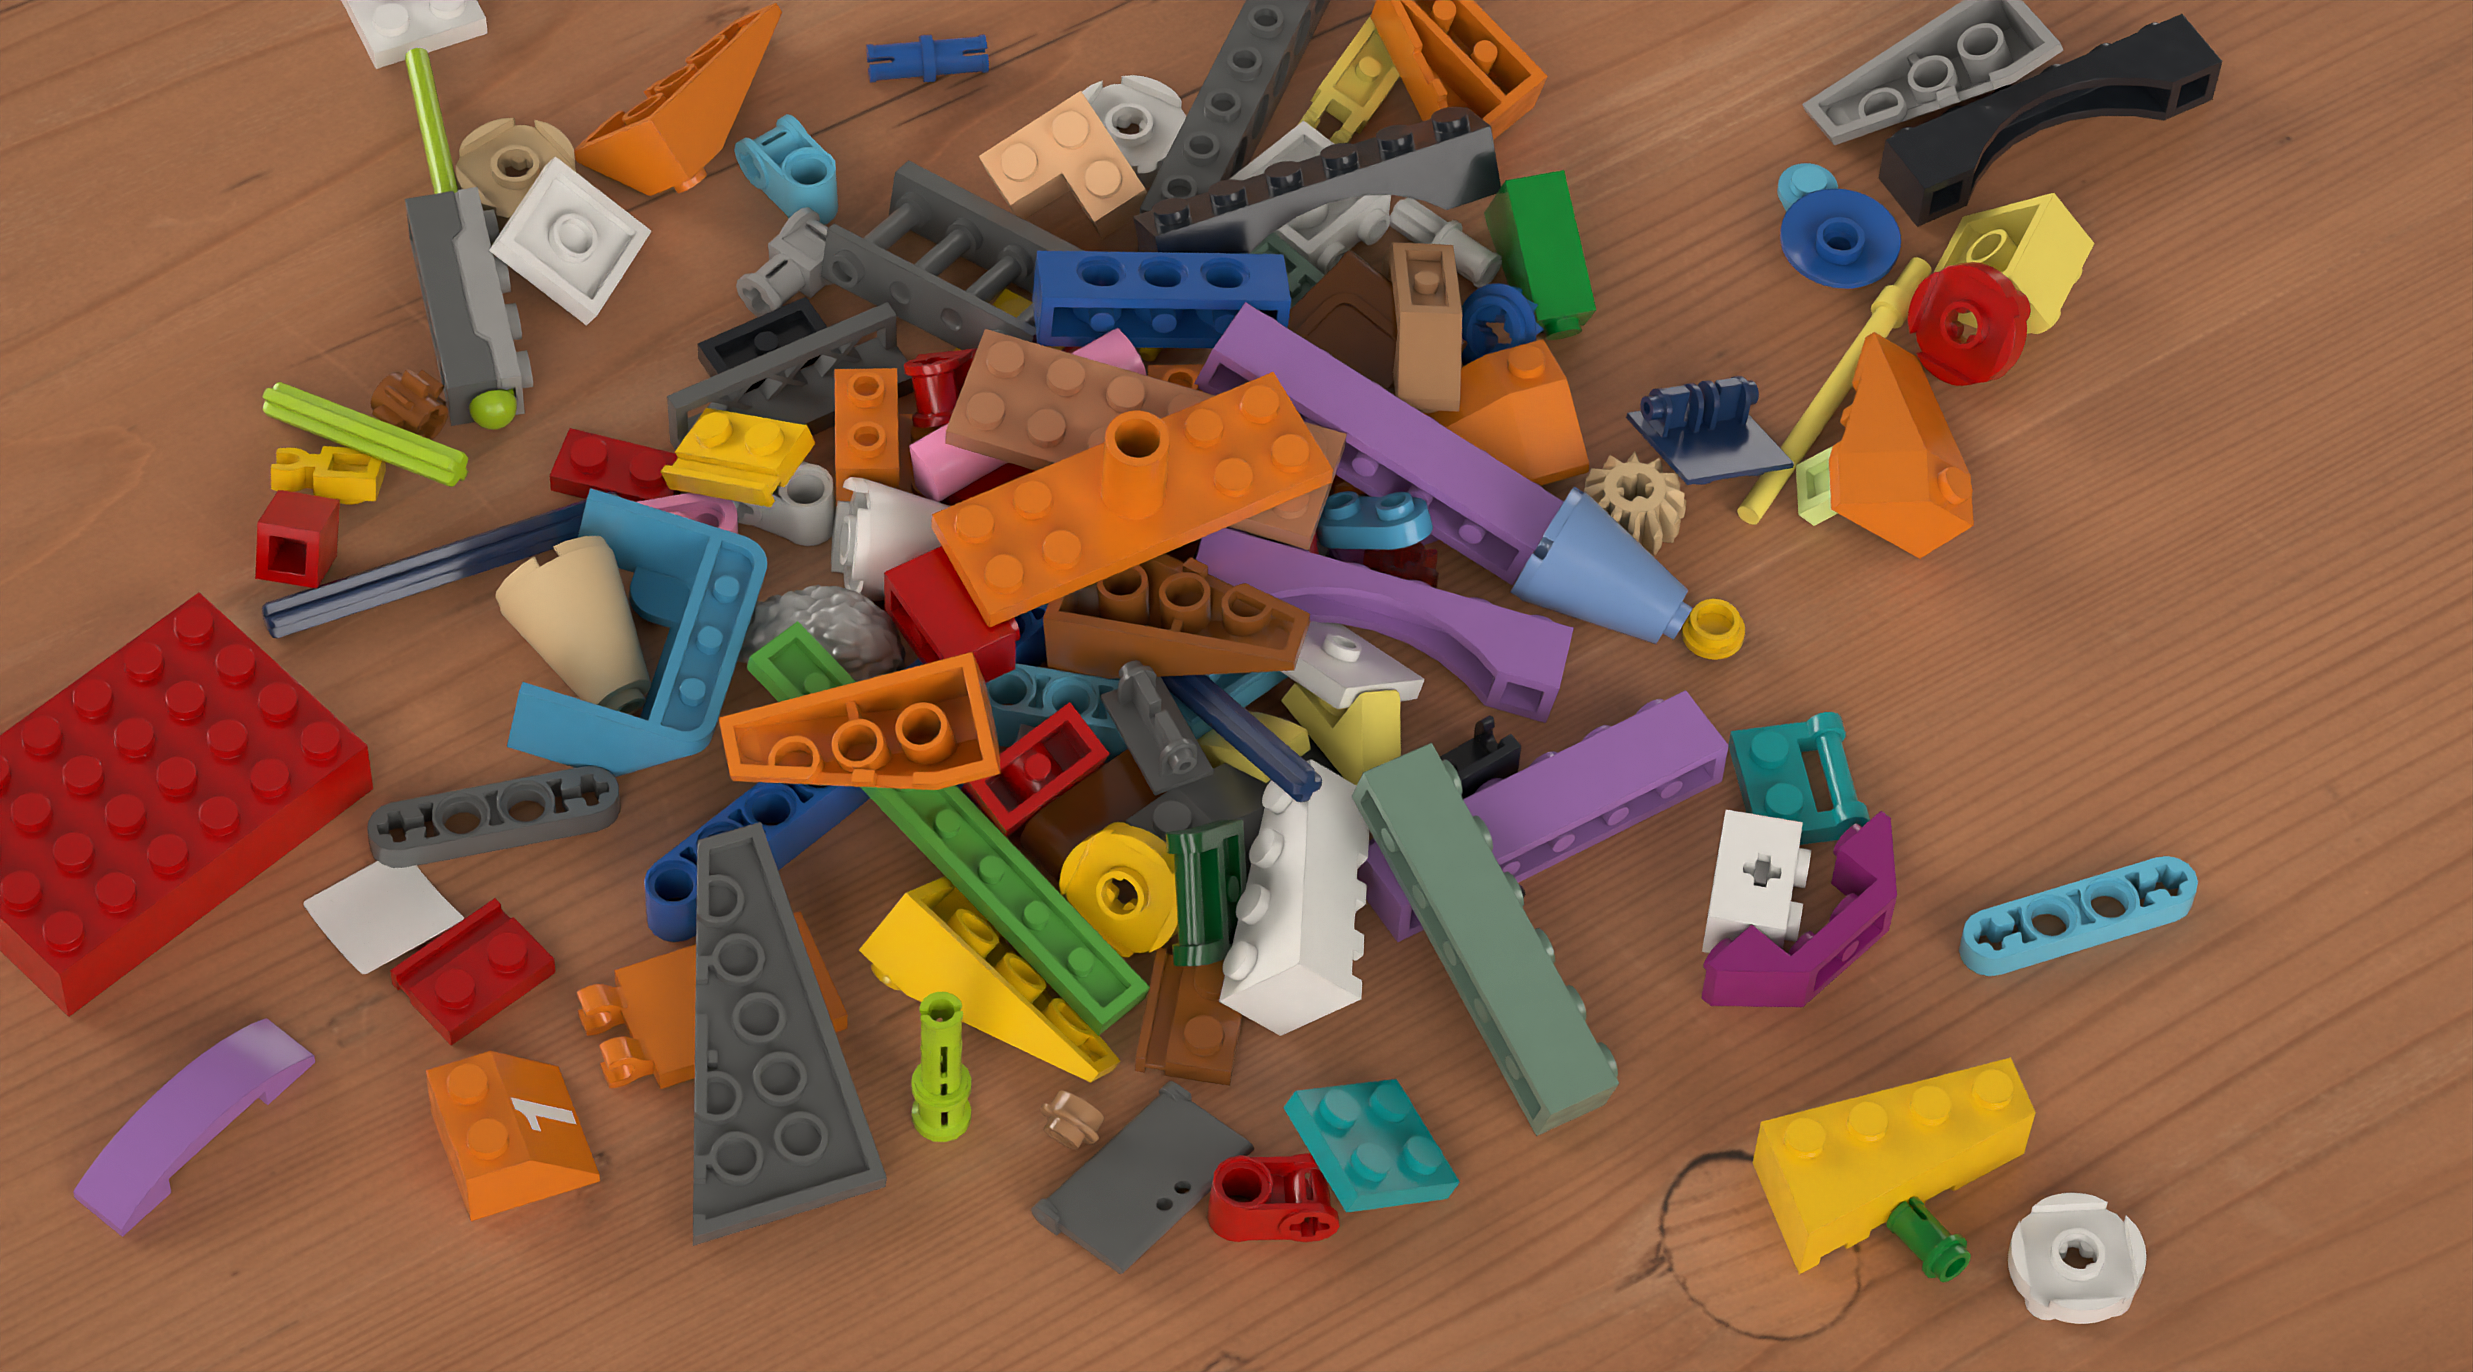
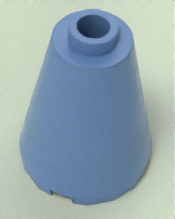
(1601, 575)

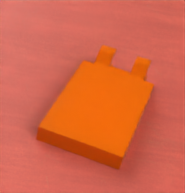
(659, 1011)

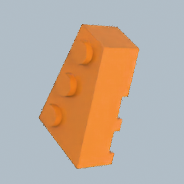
(1458, 58)

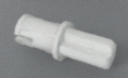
(1426, 227)

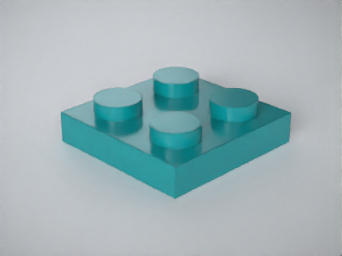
(1371, 1145)

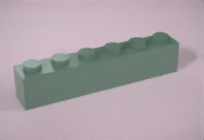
(1486, 938)

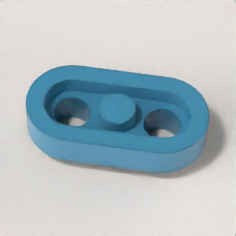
(1373, 521)

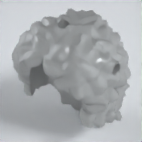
(840, 619)

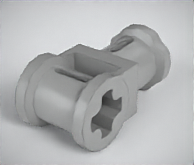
(792, 265)

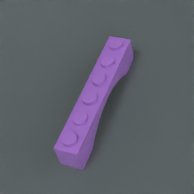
(1499, 653)

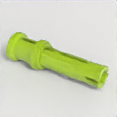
(941, 1065)

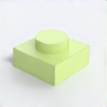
(1814, 488)

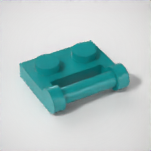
(1777, 783)

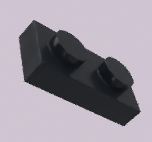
(760, 337)

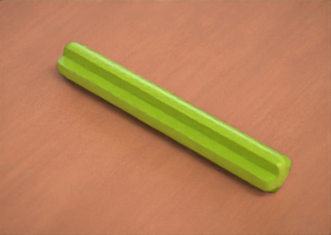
(365, 434)

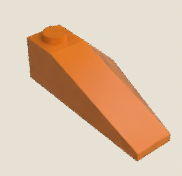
(1518, 413)
(1898, 457)

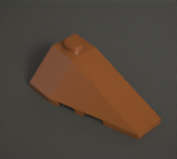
(1174, 622)

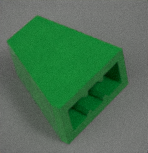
(1542, 250)

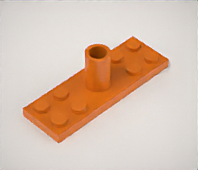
(1131, 497)

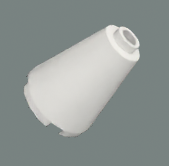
(879, 533)

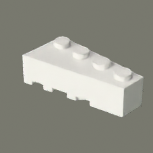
(1300, 909)

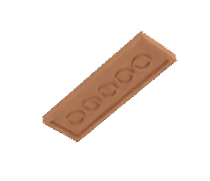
(1048, 404)

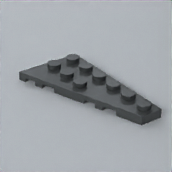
(770, 1082)

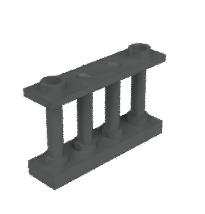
(960, 227)

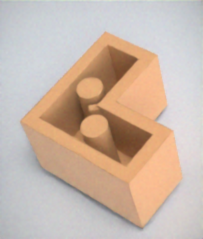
(1063, 154)

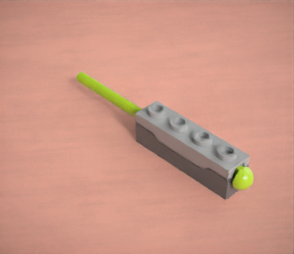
(463, 280)

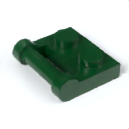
(1208, 888)

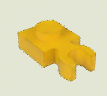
(331, 474)

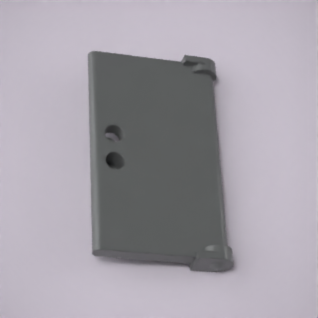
(1117, 1193)

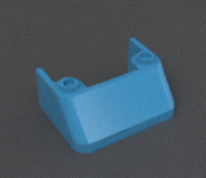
(685, 579)

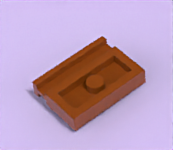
(1186, 1024)

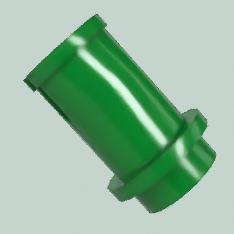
(1929, 1240)

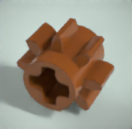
(411, 403)

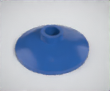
(1843, 221)

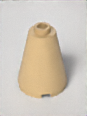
(580, 622)

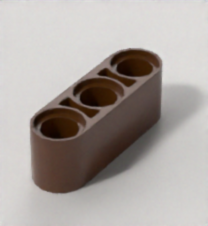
(1097, 801)

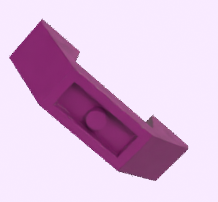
(1761, 974)

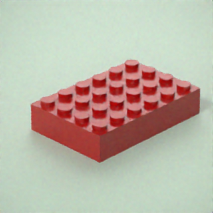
(158, 797)

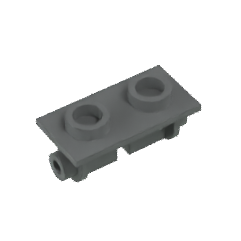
(1155, 729)

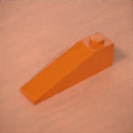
(685, 115)
(889, 731)

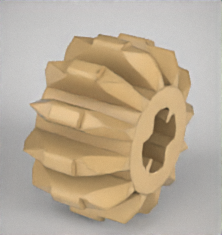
(1639, 499)

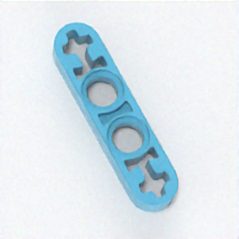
(2074, 908)

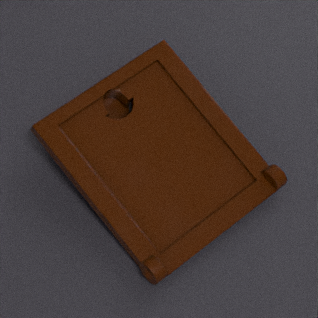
(1352, 319)

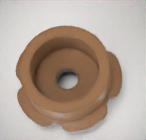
(1071, 1120)

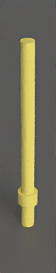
(1888, 312)

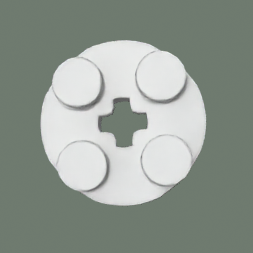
(1150, 106)
(2070, 1293)

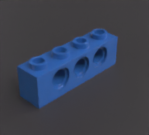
(1153, 295)

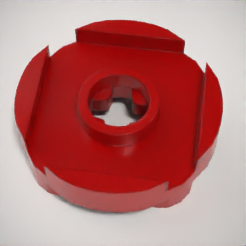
(1999, 315)

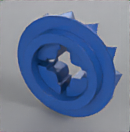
(1496, 305)

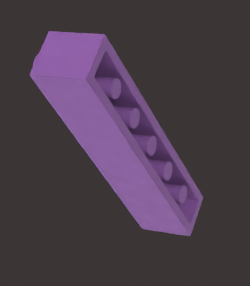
(1390, 445)
(1577, 797)

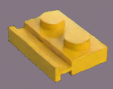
(738, 457)

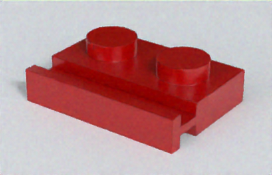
(473, 971)

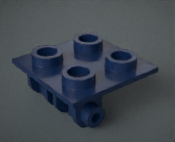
(1708, 431)

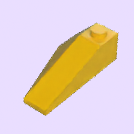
(946, 945)

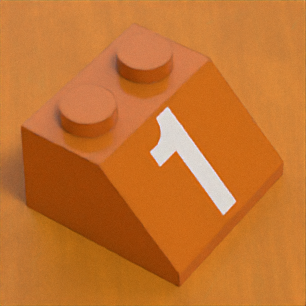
(508, 1131)

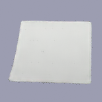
(381, 914)

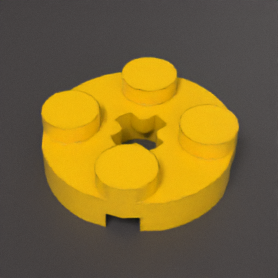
(1131, 855)

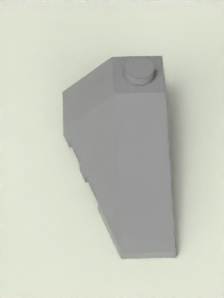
(1942, 63)

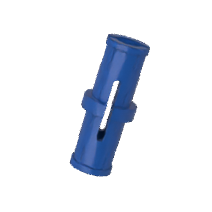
(927, 58)

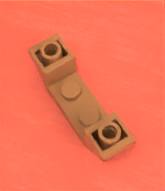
(1427, 325)

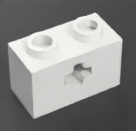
(1756, 878)

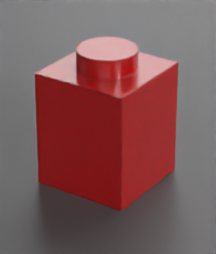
(297, 539)

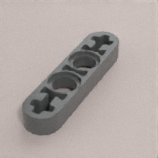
(496, 827)

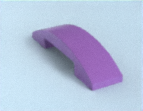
(184, 1117)

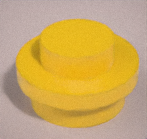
(1713, 629)

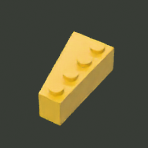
(1854, 1161)

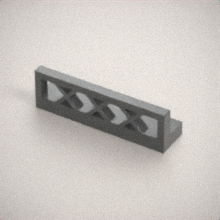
(793, 393)

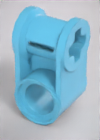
(791, 169)

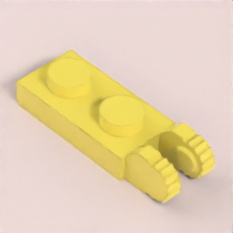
(1355, 85)

